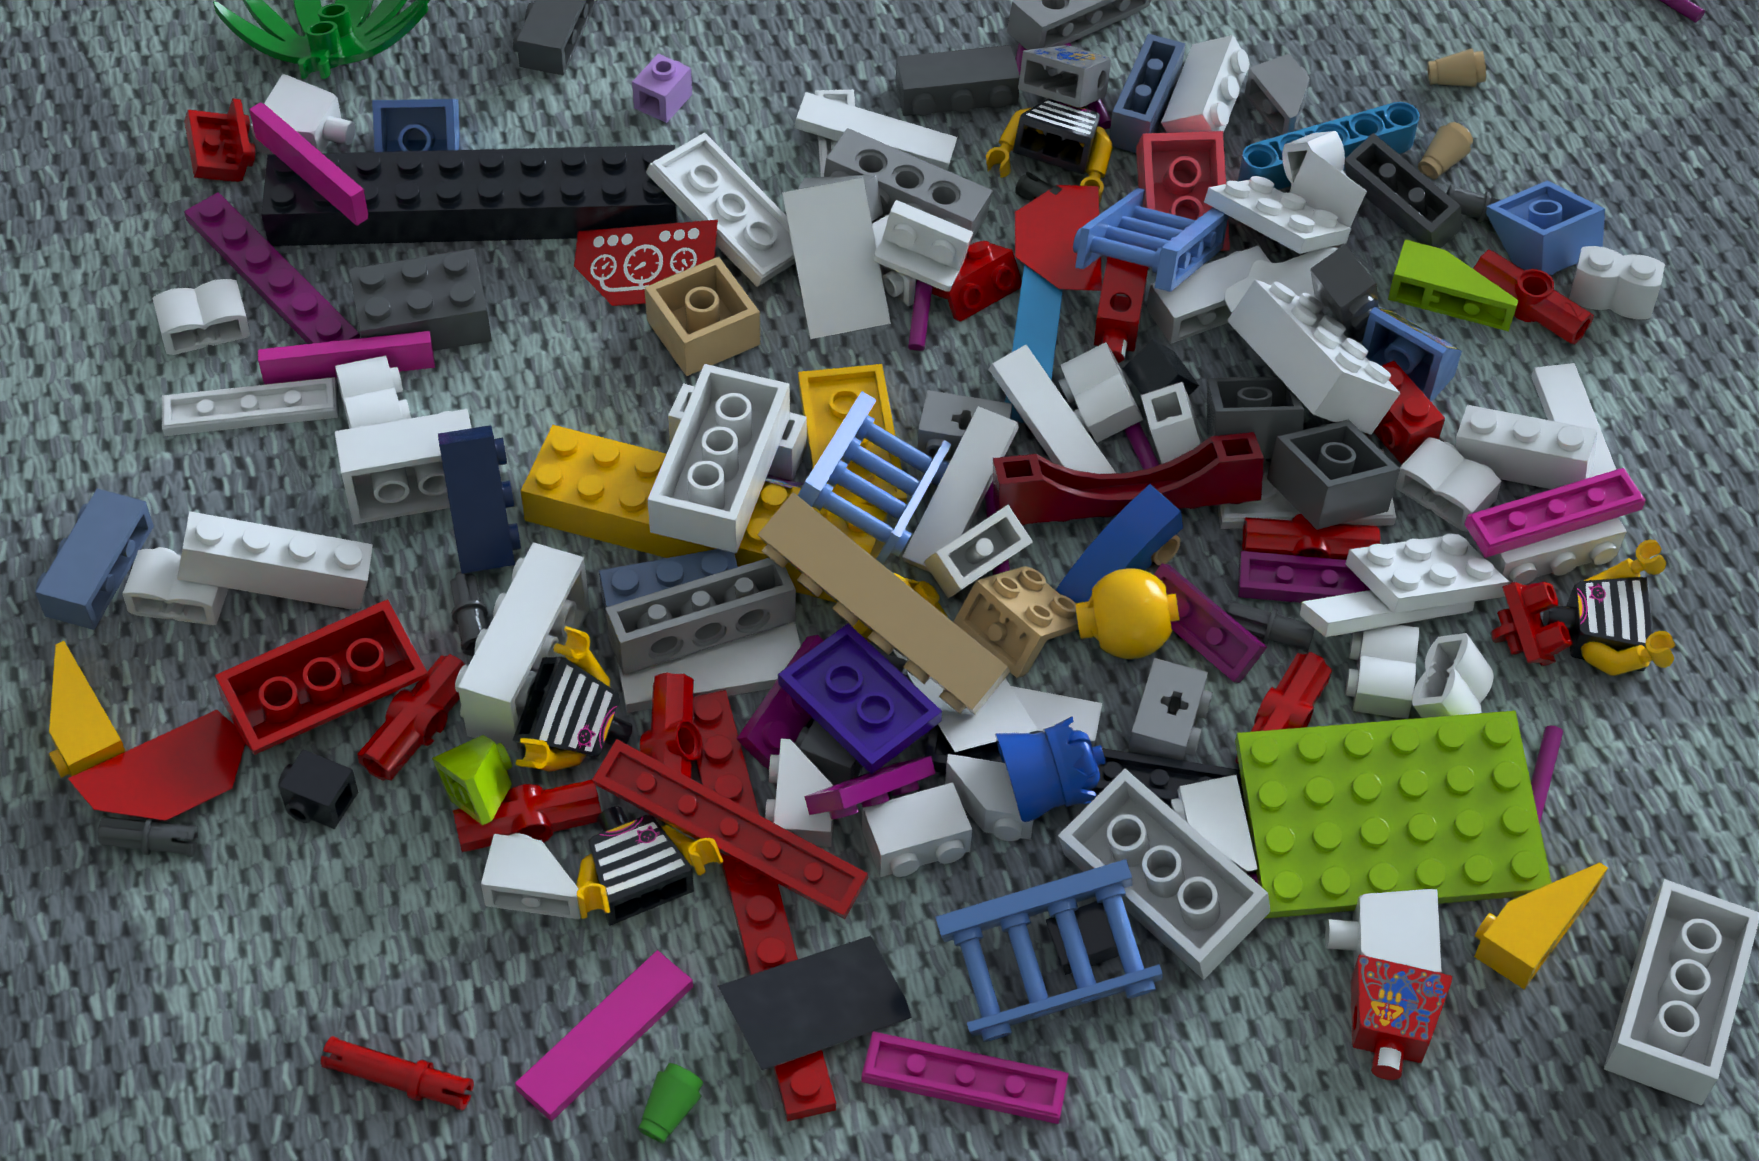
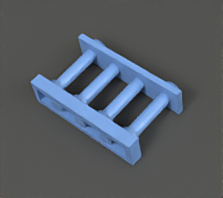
(1151, 238)
(846, 447)
(1013, 915)

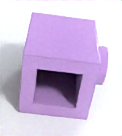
(662, 88)

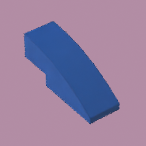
(1124, 543)

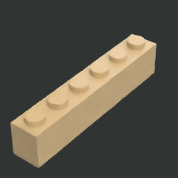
(884, 604)

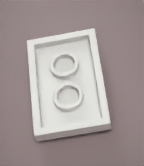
(1278, 214)
(1426, 573)

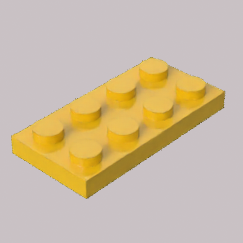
(826, 402)

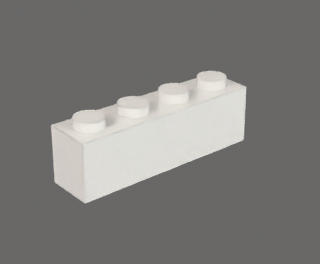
(274, 561)

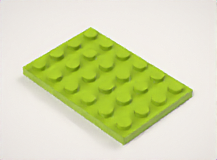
(1391, 811)

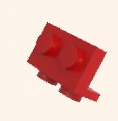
(220, 143)
(983, 279)

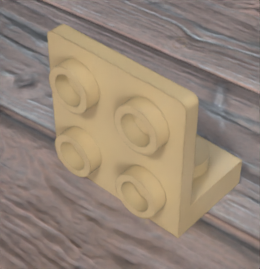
(1015, 616)

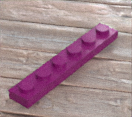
(268, 272)

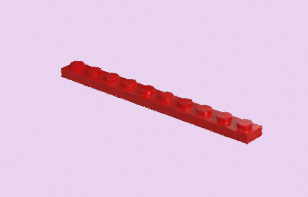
(756, 899)

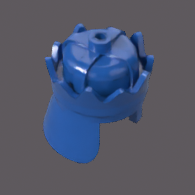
(1050, 768)

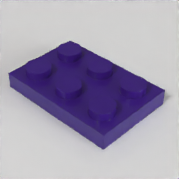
(860, 698)

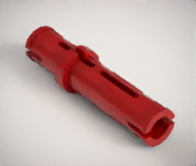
(417, 1079)

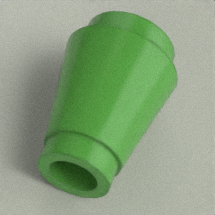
(670, 1101)

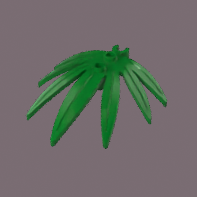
(331, 33)

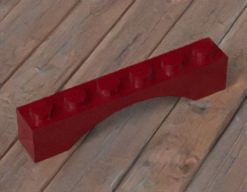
(1213, 473)

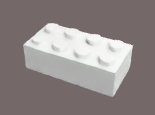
(1314, 355)
(719, 458)
(527, 623)
(1179, 879)
(1683, 992)

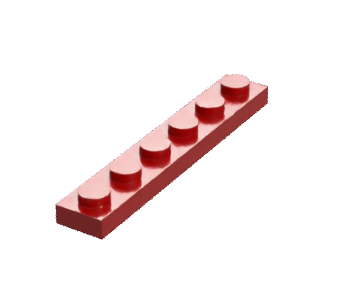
(734, 828)

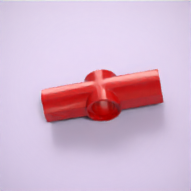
(1536, 297)
(1301, 538)
(1295, 696)
(412, 720)
(673, 734)
(532, 812)

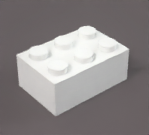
(396, 466)

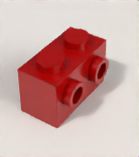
(1409, 418)

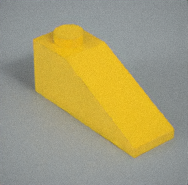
(78, 720)
(1533, 925)

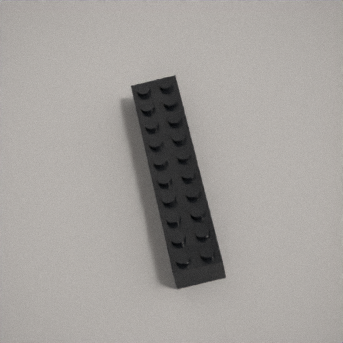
(471, 196)

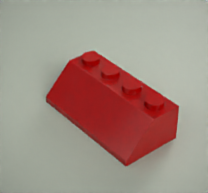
(319, 677)

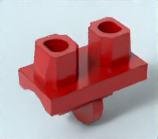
(1523, 624)

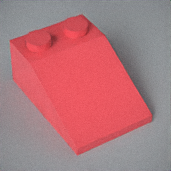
(1179, 170)

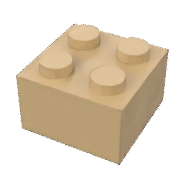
(702, 315)

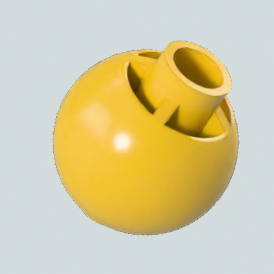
(1128, 613)

